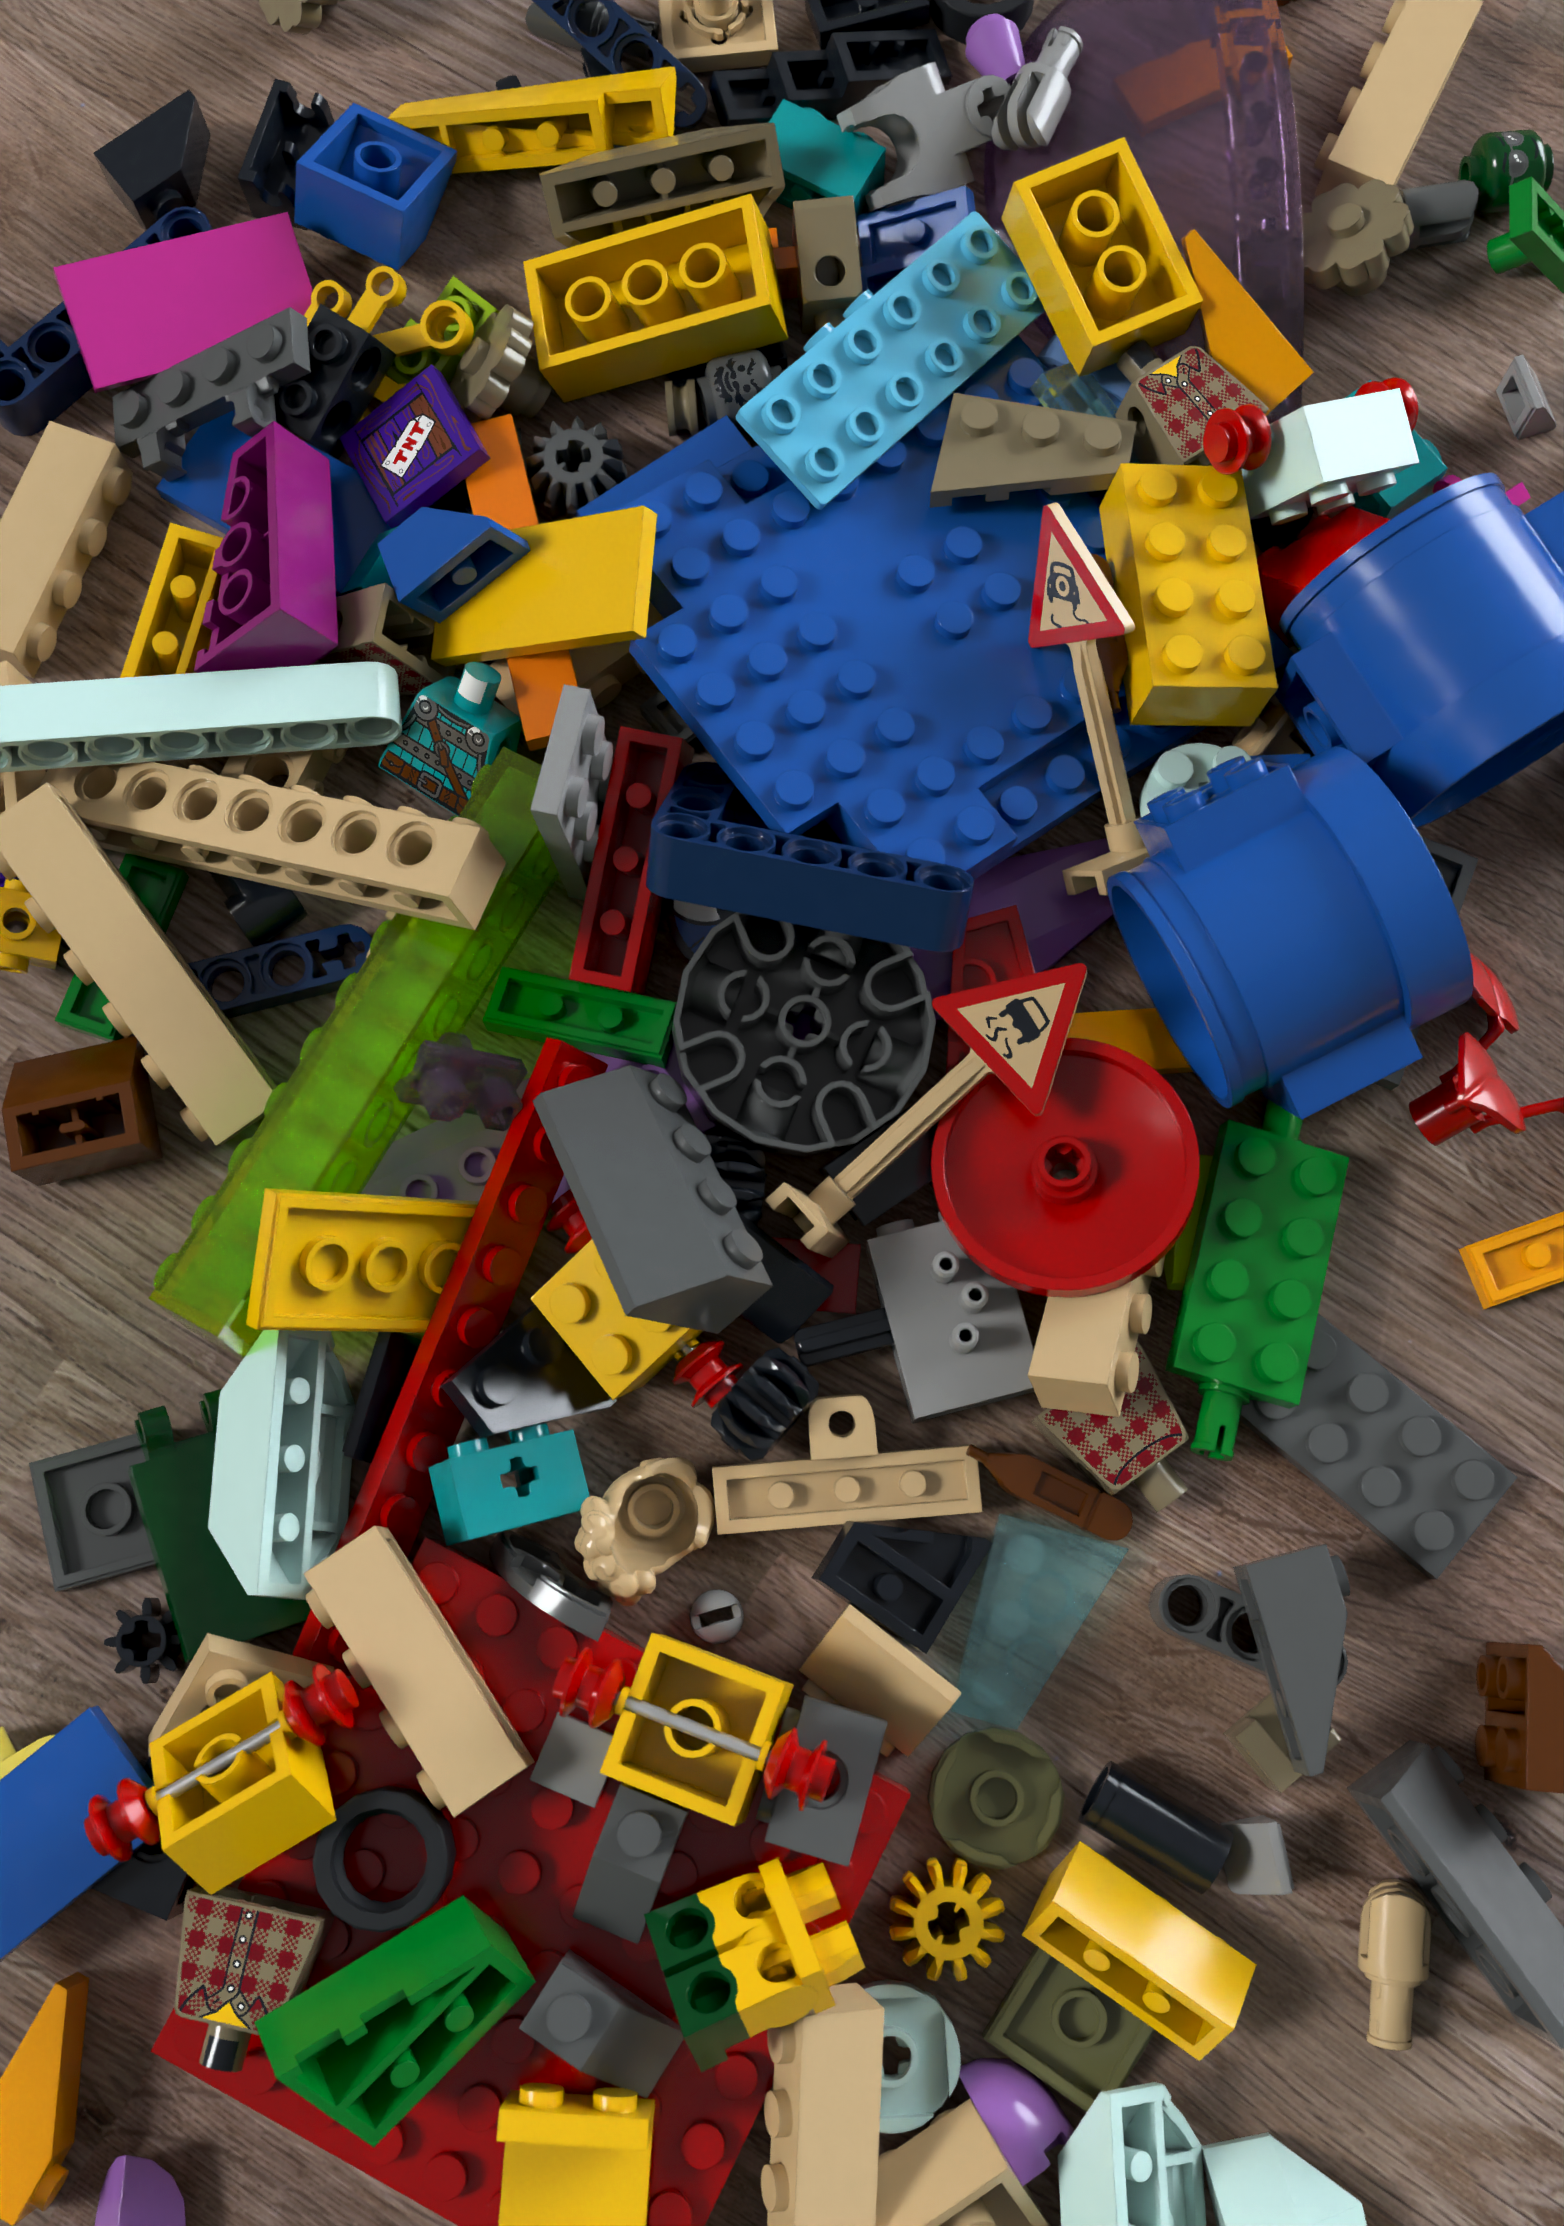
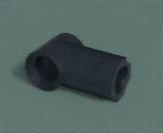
(260, 908)

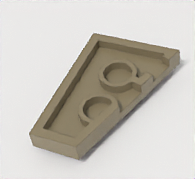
(1019, 447)

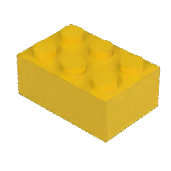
(1100, 256)

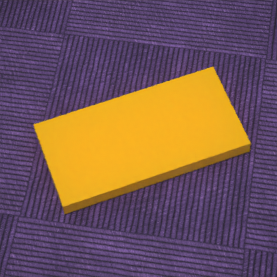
(573, 590)
(353, 1260)

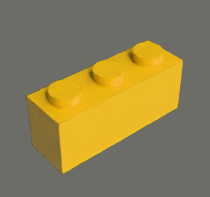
(1140, 1951)

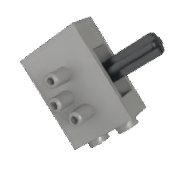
(948, 1322)

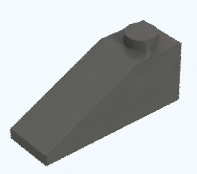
(1299, 1634)

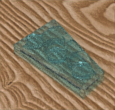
(1026, 1615)

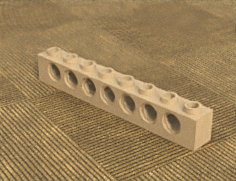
(289, 837)

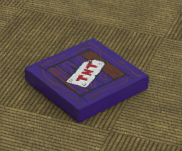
(414, 447)

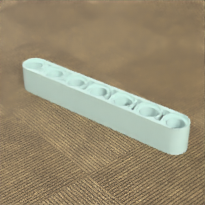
(198, 715)

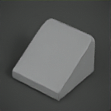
(1524, 400)
(1257, 1858)

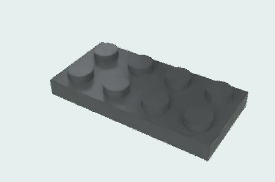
(1383, 1453)

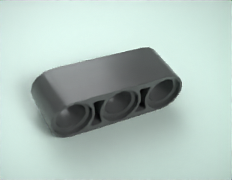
(1213, 1622)

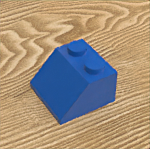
(372, 185)

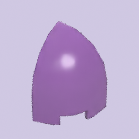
(1017, 2113)
(139, 2195)

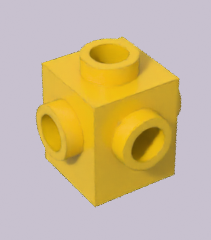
(28, 947)

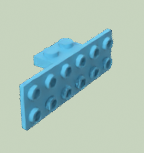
(892, 360)

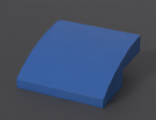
(903, 232)

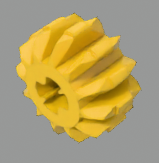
(968, 1929)

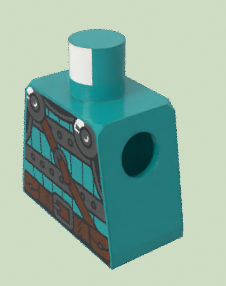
(452, 735)

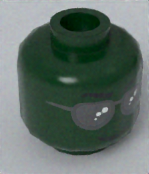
(1503, 160)

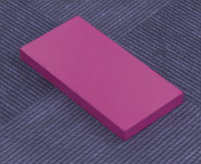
(180, 296)

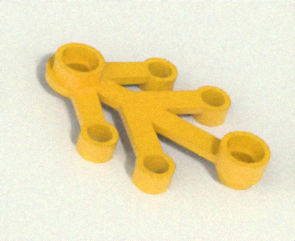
(401, 341)

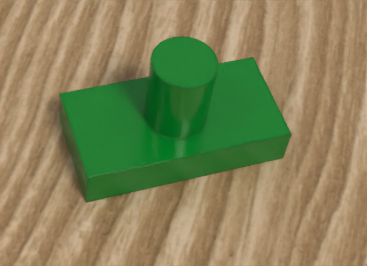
(1533, 233)

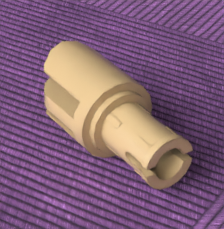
(1394, 1957)

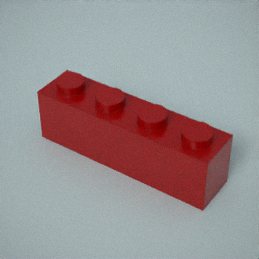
(618, 908)

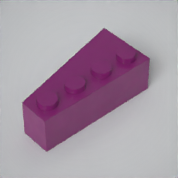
(274, 560)

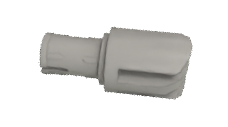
(1038, 94)

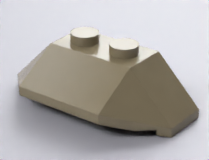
(661, 180)

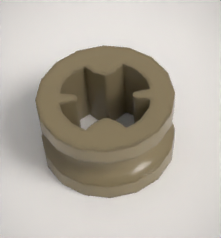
(681, 407)

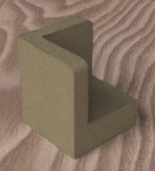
(1263, 1745)

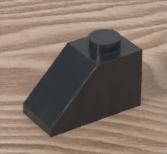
(158, 160)

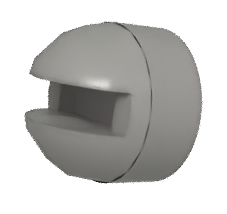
(722, 1630)

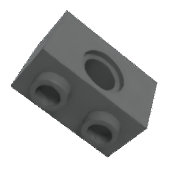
(828, 1827)

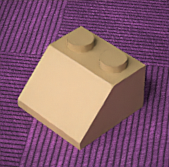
(880, 1677)
(952, 2178)

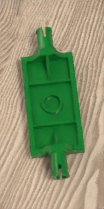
(1255, 1273)

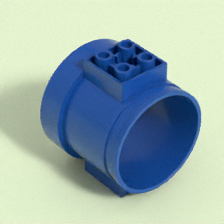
(1437, 647)
(1291, 929)

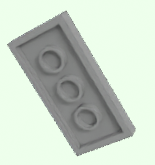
(573, 787)

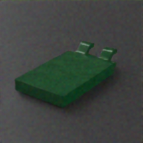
(193, 1571)

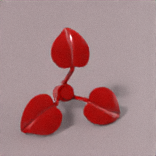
(1474, 1082)

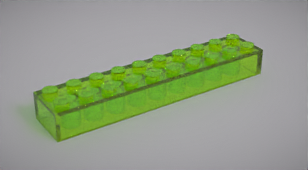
(340, 1103)

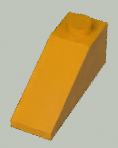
(1239, 331)
(41, 2102)

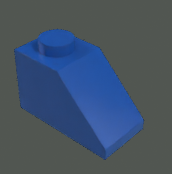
(447, 558)

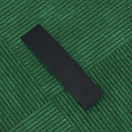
(824, 78)

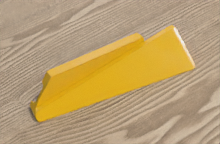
(547, 121)

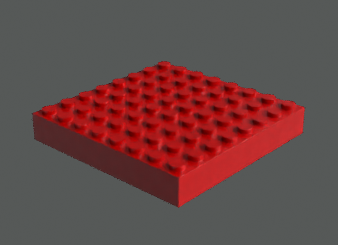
(524, 1867)

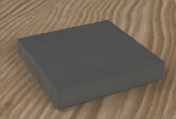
(91, 1513)

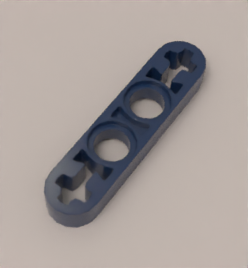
(616, 38)
(258, 962)

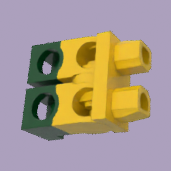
(744, 1957)

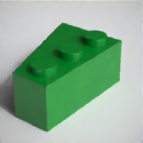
(396, 2018)

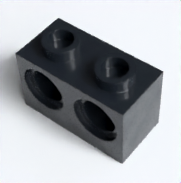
(343, 379)

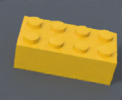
(655, 299)
(1194, 592)

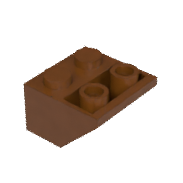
(80, 1113)
(1522, 1717)

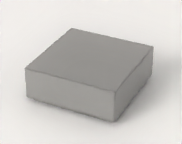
(573, 1760)

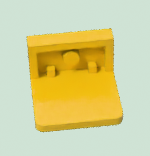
(575, 2157)

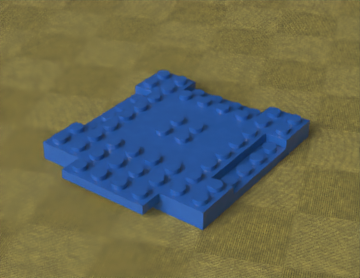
(881, 648)

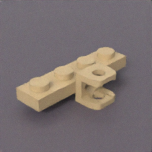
(845, 1479)

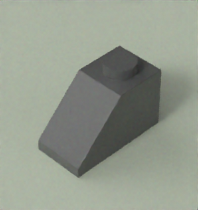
(630, 1862)
(602, 2027)

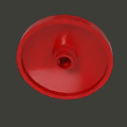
(1080, 1236)

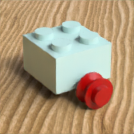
(1317, 451)

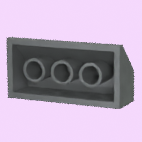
(653, 1199)
(1471, 1880)

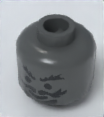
(732, 382)

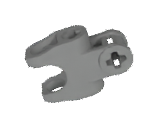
(928, 130)

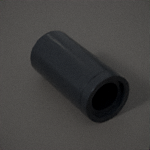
(1156, 1827)

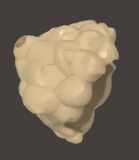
(644, 1526)

